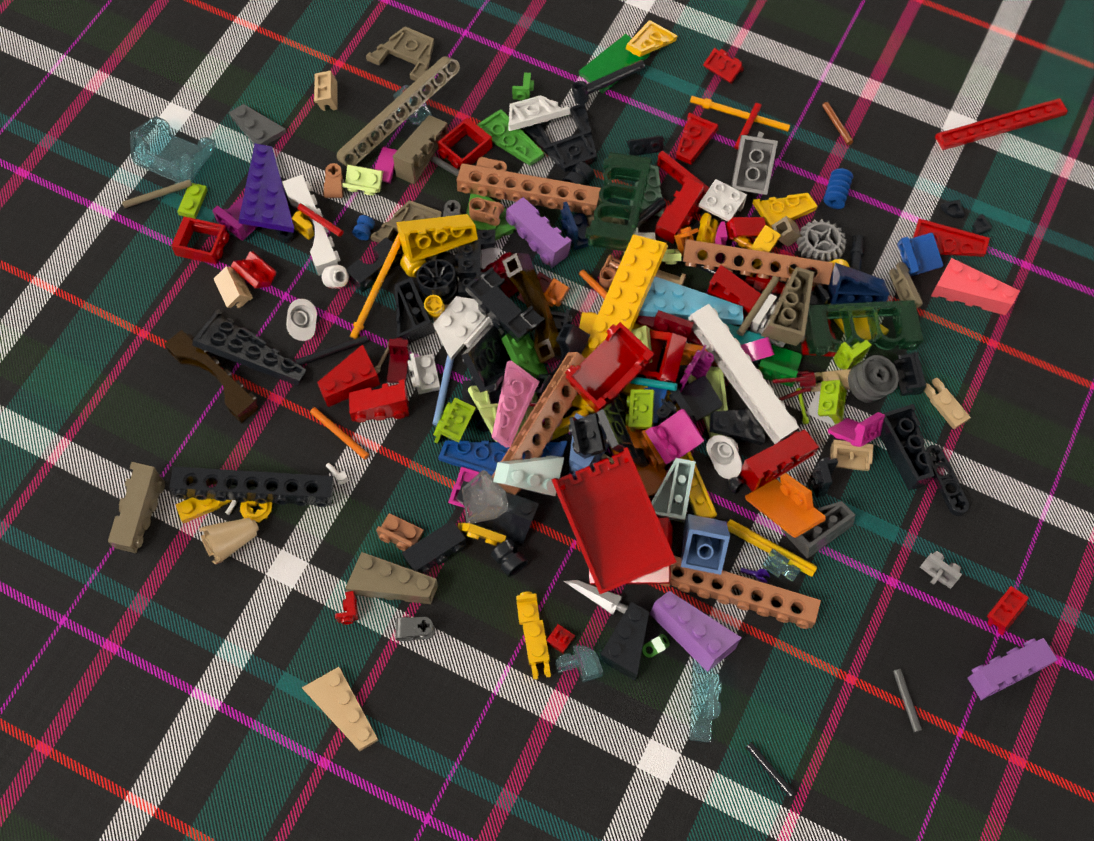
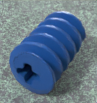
(838, 188)

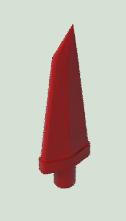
(761, 283)

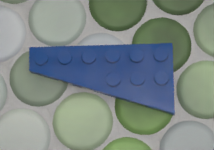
(486, 454)

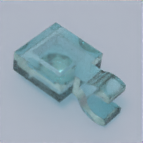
(778, 565)

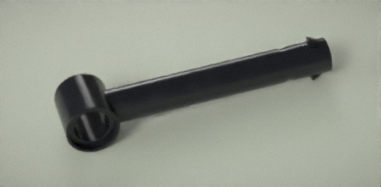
(582, 90)

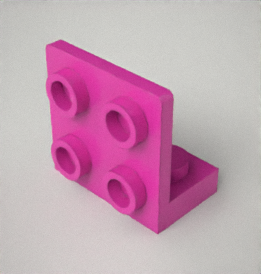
(858, 432)
(675, 436)

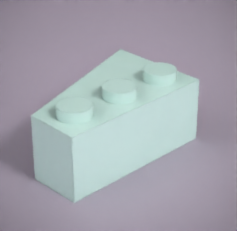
(530, 474)
(674, 492)

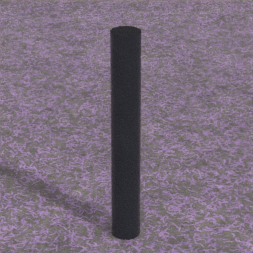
(770, 769)

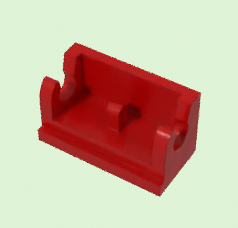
(744, 226)
(1007, 610)

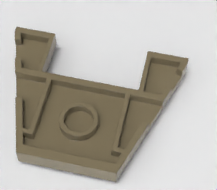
(409, 46)
(408, 212)

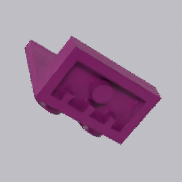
(230, 219)

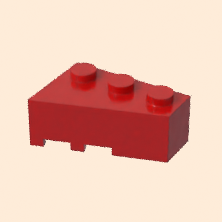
(680, 211)
(733, 289)
(349, 376)
(379, 403)

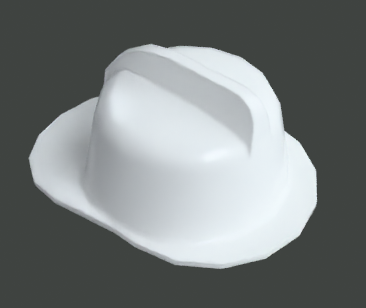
(301, 319)
(724, 456)

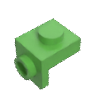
(523, 92)

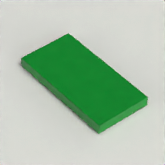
(609, 61)

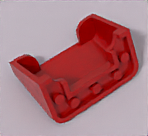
(609, 367)

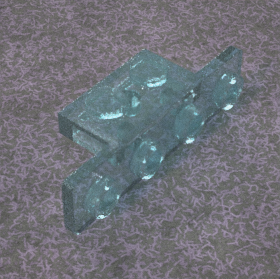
(704, 702)

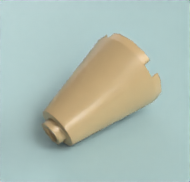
(227, 537)

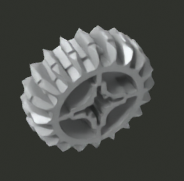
(825, 241)

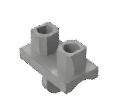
(940, 571)

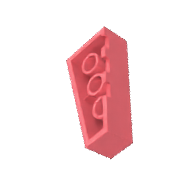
(974, 288)

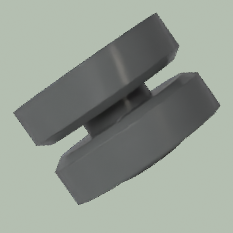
(873, 379)

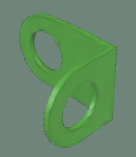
(657, 645)

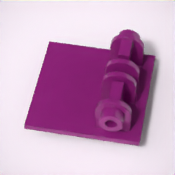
(698, 367)

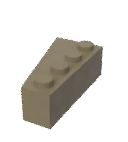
(419, 149)
(791, 310)
(136, 508)
(387, 580)

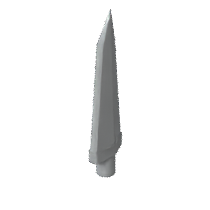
(607, 600)

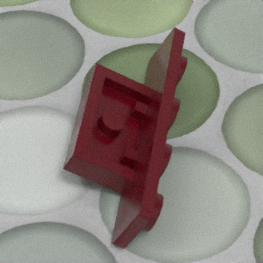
(669, 323)

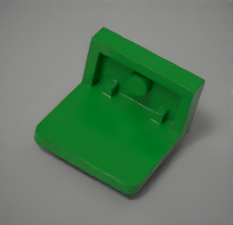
(780, 365)

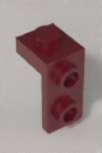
(398, 361)

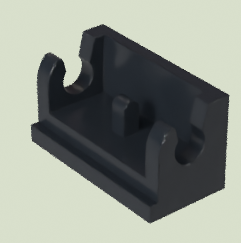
(910, 374)

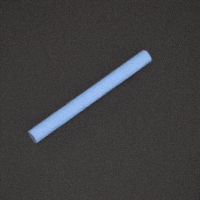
(443, 390)

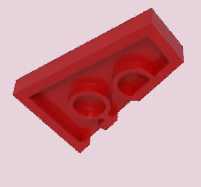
(695, 138)

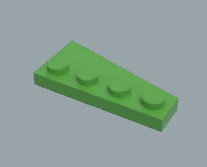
(513, 141)

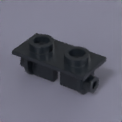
(645, 145)
(666, 410)

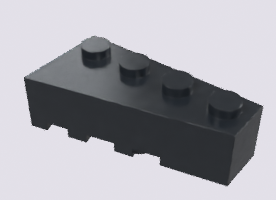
(906, 446)

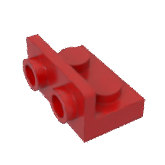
(722, 65)
(255, 270)

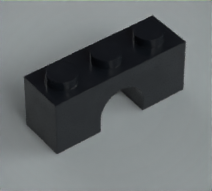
(365, 275)

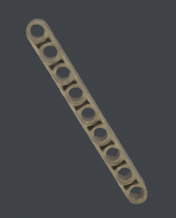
(406, 110)

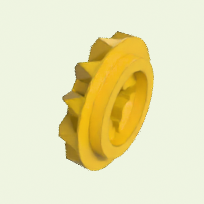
(248, 512)

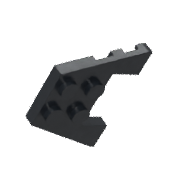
(617, 433)

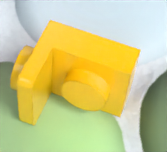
(303, 225)
(527, 607)

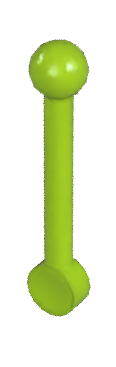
(805, 420)

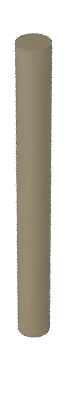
(158, 193)
(748, 320)

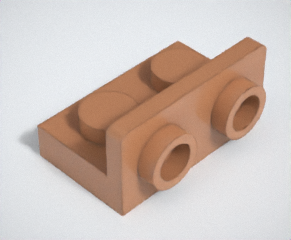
(399, 532)

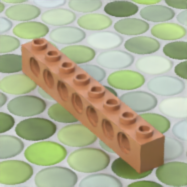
(534, 189)
(691, 248)
(543, 411)
(807, 605)

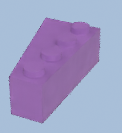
(538, 232)
(695, 631)
(1011, 668)

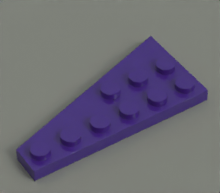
(264, 195)

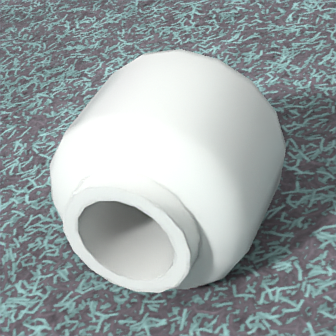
(335, 276)

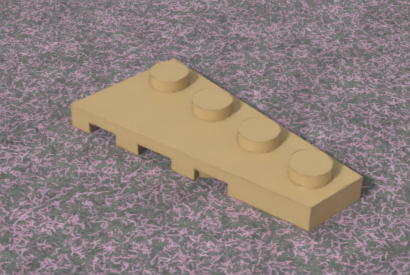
(339, 703)

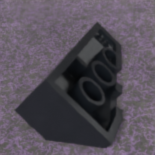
(513, 522)

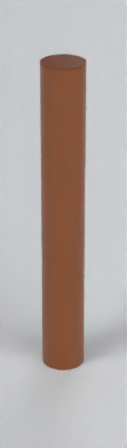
(837, 123)

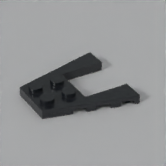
(570, 150)

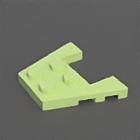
(488, 411)

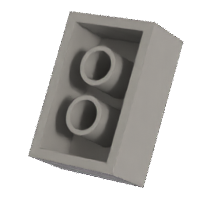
(754, 164)

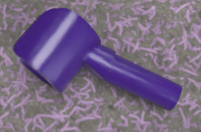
(759, 574)

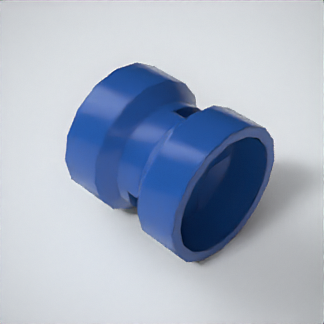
(363, 227)

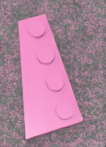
(514, 400)

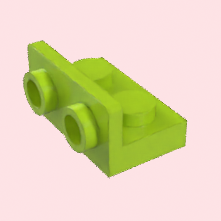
(849, 357)
(832, 400)
(641, 409)

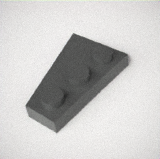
(256, 126)

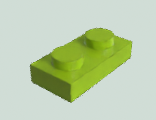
(192, 200)

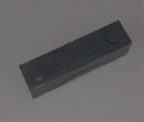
(570, 340)

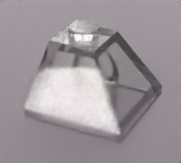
(483, 499)

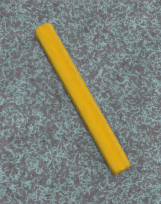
(767, 545)

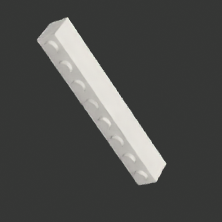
(743, 374)

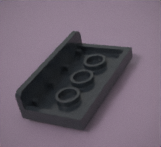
(487, 359)

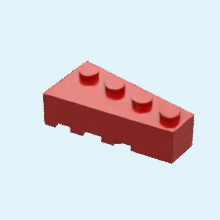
(778, 459)

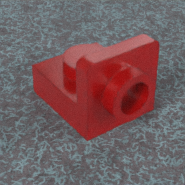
(350, 606)

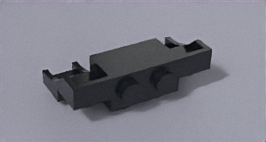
(470, 259)
(500, 308)

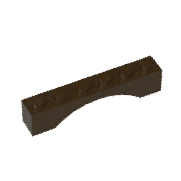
(523, 276)
(237, 400)

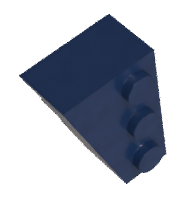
(855, 286)

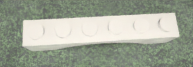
(321, 252)

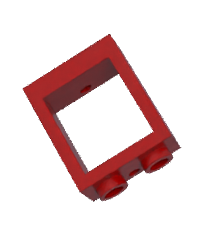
(473, 131)
(185, 232)
(671, 358)

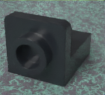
(819, 296)

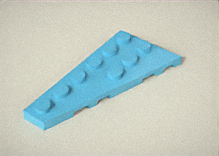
(684, 301)

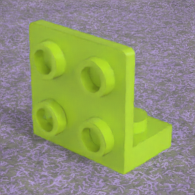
(454, 420)

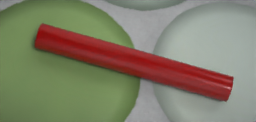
(749, 123)
(325, 223)

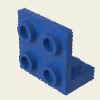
(920, 254)

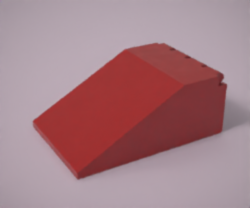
(614, 522)

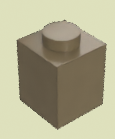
(788, 229)

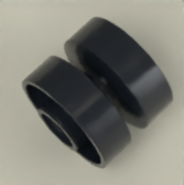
(438, 279)

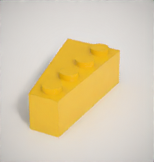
(435, 235)

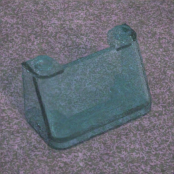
(166, 154)

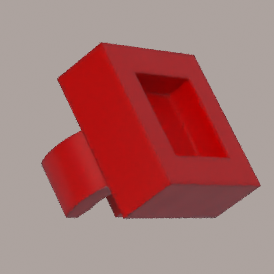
(560, 638)

